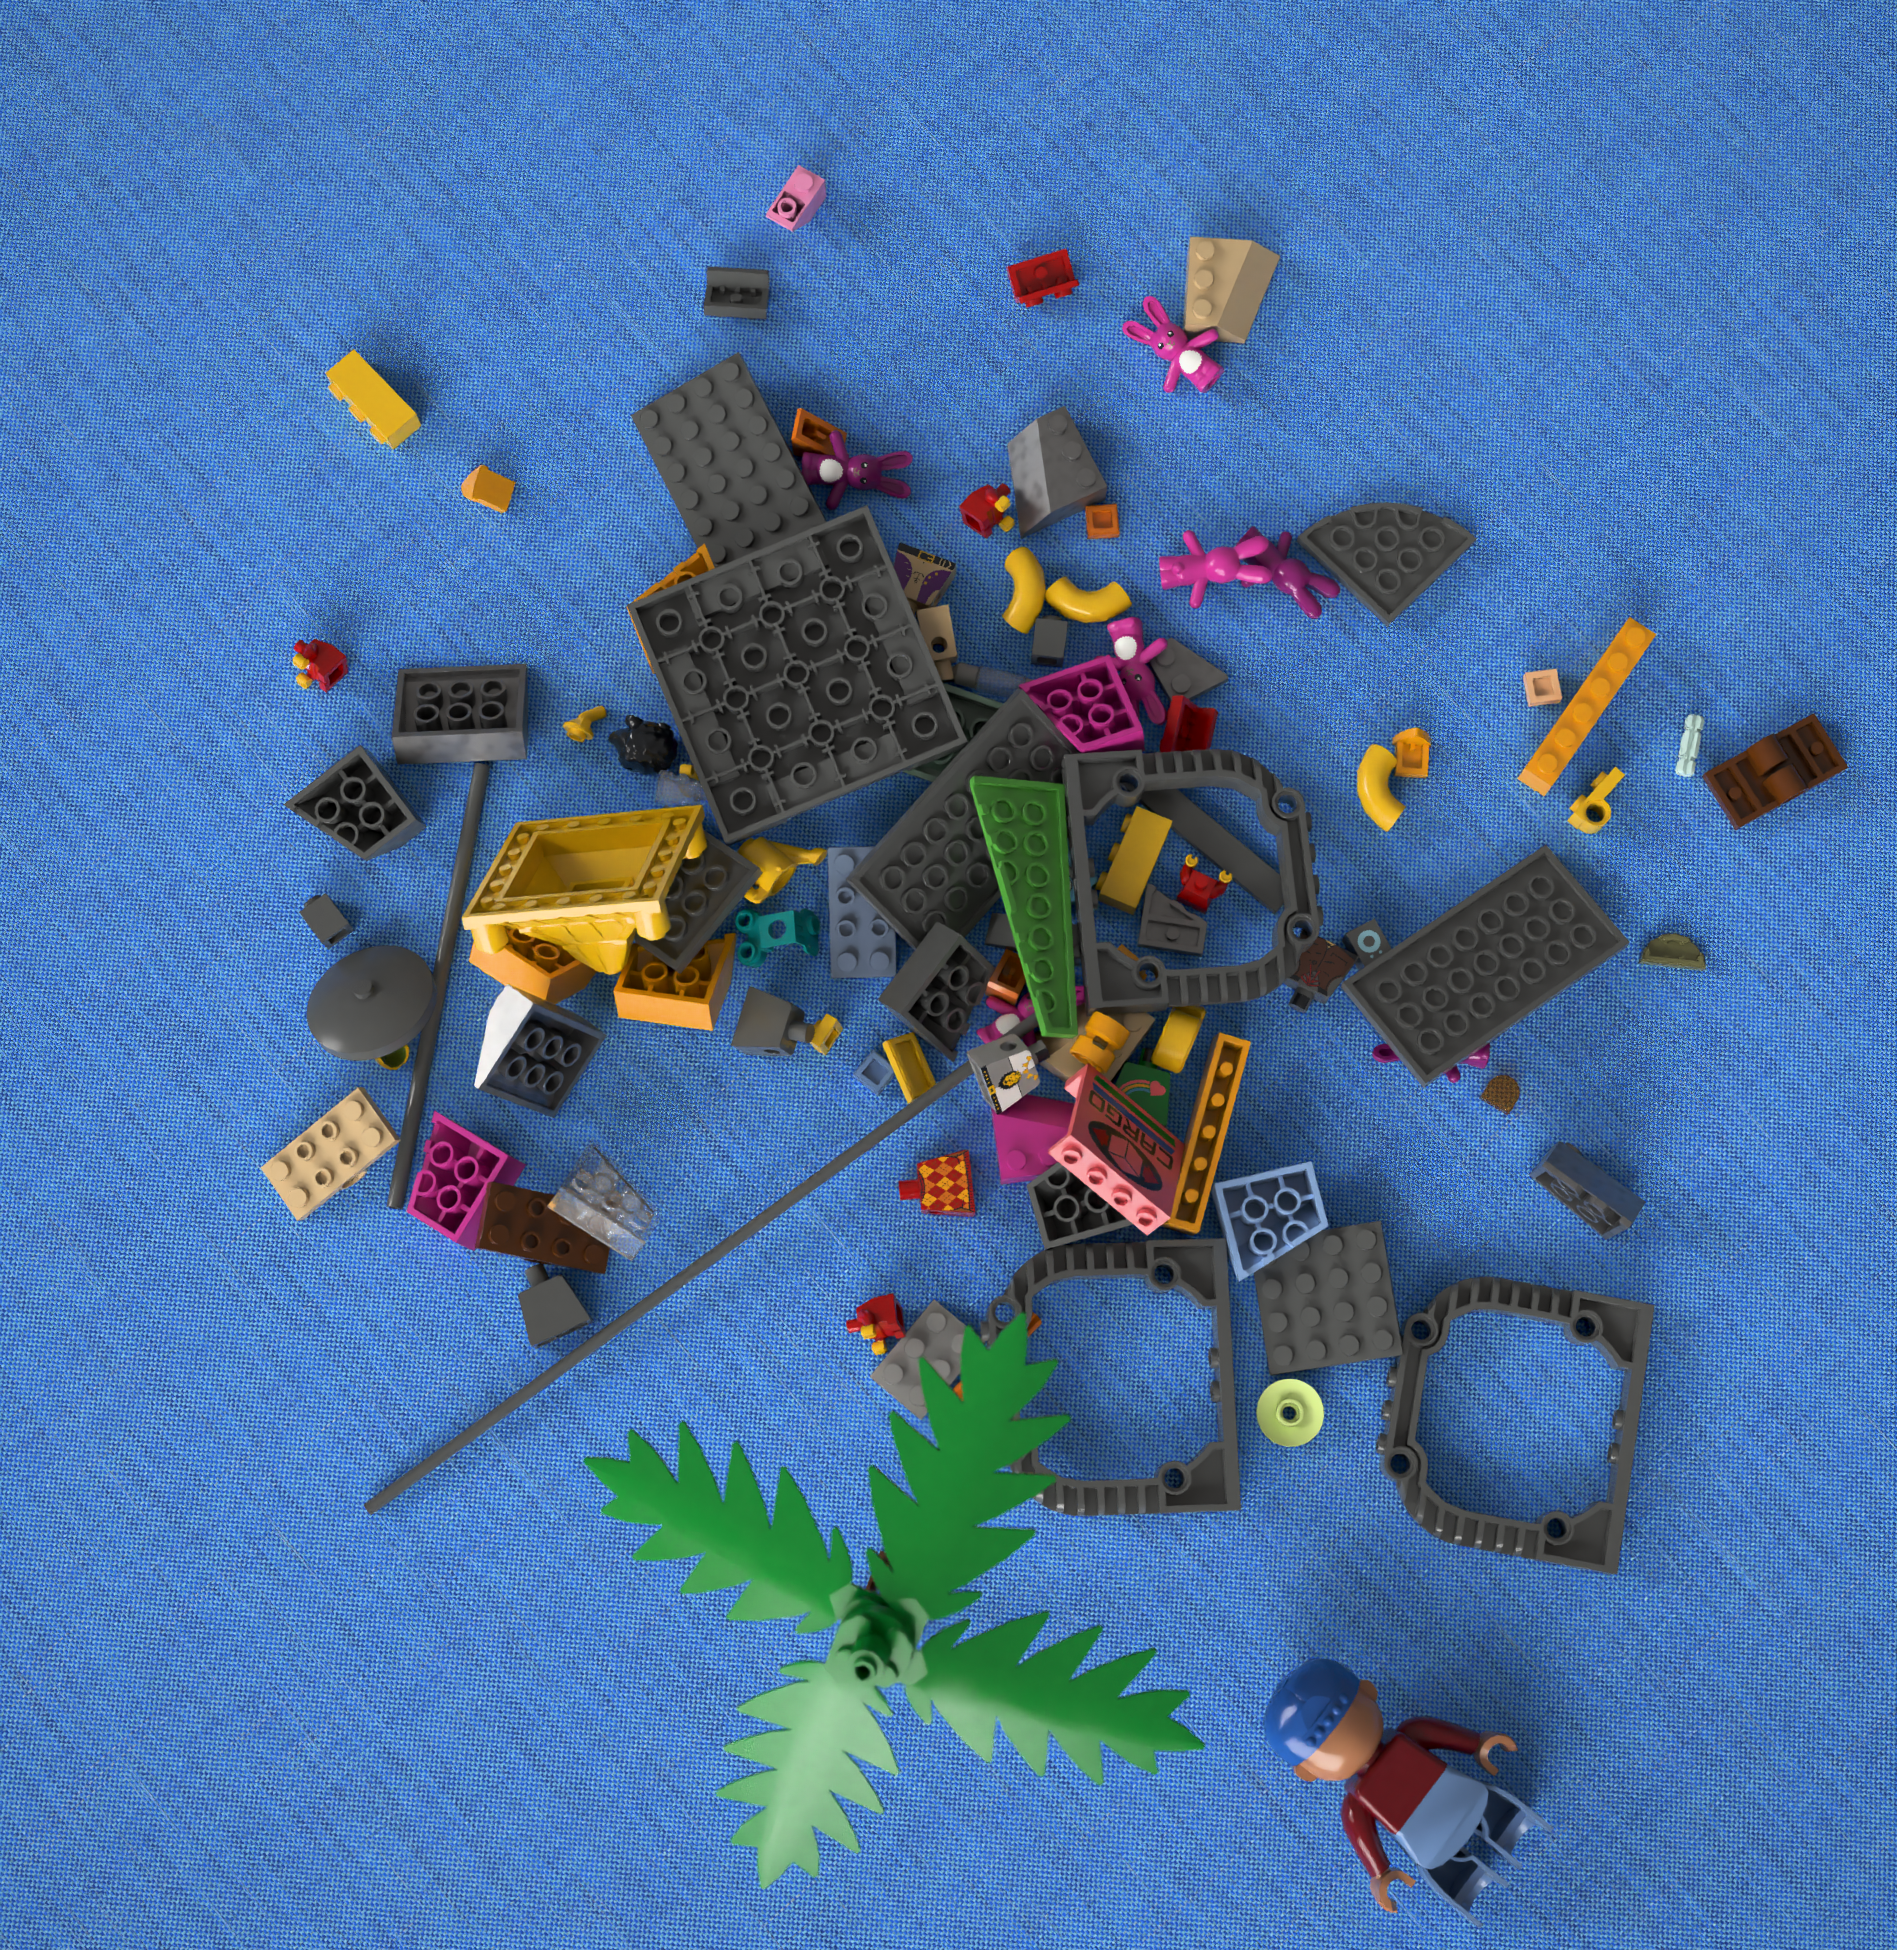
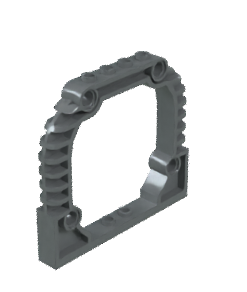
(1111, 977)
(1200, 1274)
(1621, 1335)

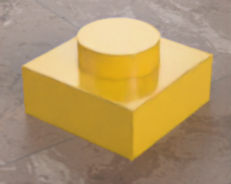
(826, 1033)

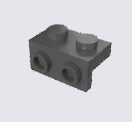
(737, 292)

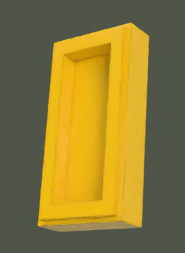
(909, 1065)

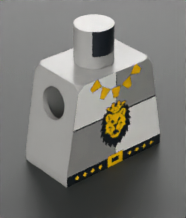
(1006, 1069)

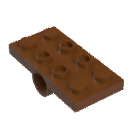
(1774, 771)
(522, 1226)

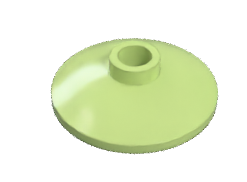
(1307, 1409)

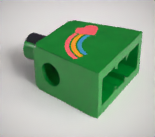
(1146, 1086)

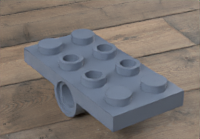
(859, 937)

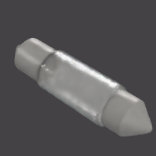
(987, 679)

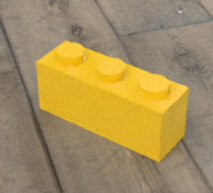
(372, 400)
(1133, 860)

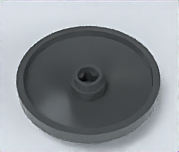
(371, 1003)

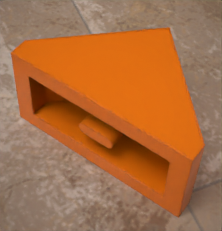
(812, 434)
(1007, 979)

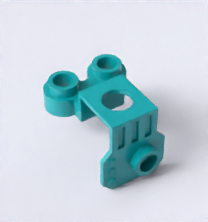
(800, 929)

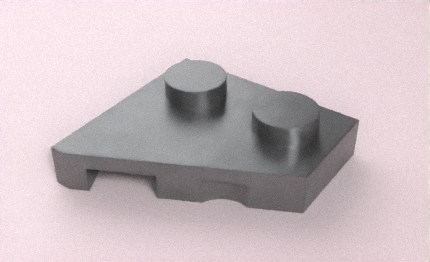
(1184, 672)
(1169, 926)

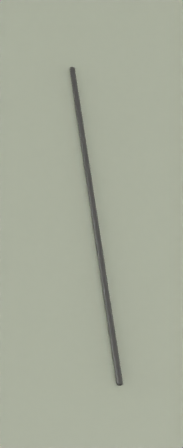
(681, 1278)

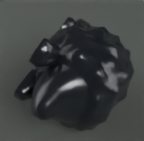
(644, 746)

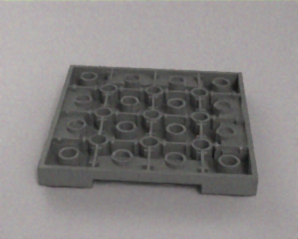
(797, 675)

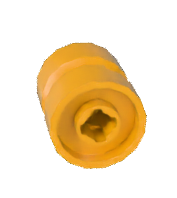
(1106, 1033)

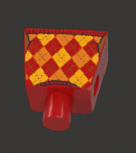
(942, 1186)

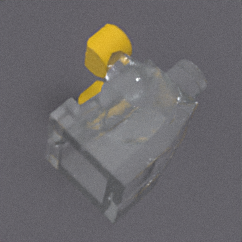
(679, 790)

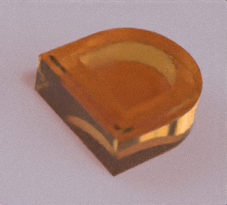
(1501, 1093)

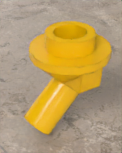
(579, 728)

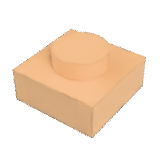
(1542, 687)

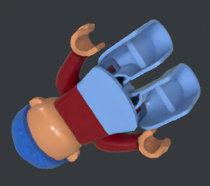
(1335, 1731)

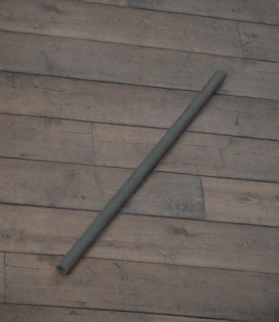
(441, 974)

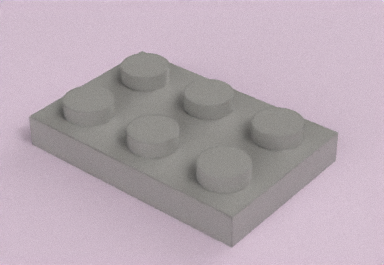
(937, 1338)

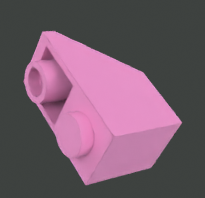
(798, 199)

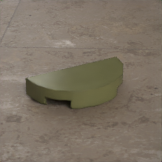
(1673, 951)

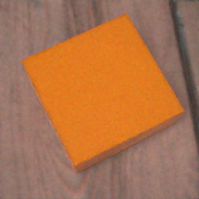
(1102, 521)

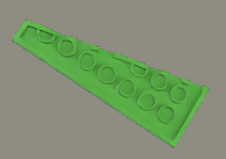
(1030, 860)

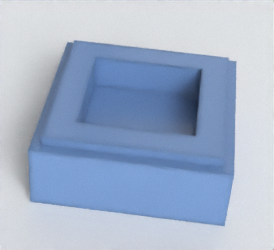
(874, 1073)

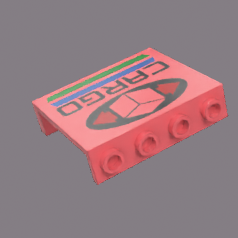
(1120, 1151)

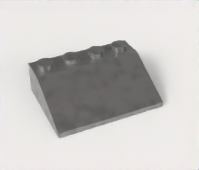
(461, 714)
(534, 1051)

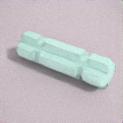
(1689, 745)

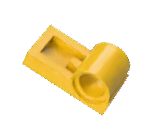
(1595, 801)

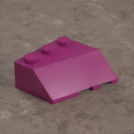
(1089, 707)
(1025, 1135)
(455, 1180)

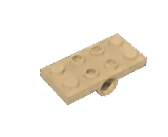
(330, 1154)

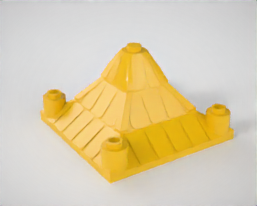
(586, 882)

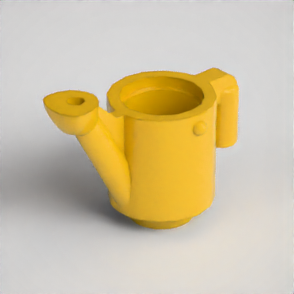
(777, 863)

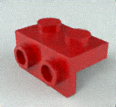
(1042, 277)
(1188, 726)

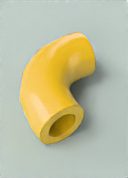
(1028, 589)
(1087, 605)
(1374, 788)

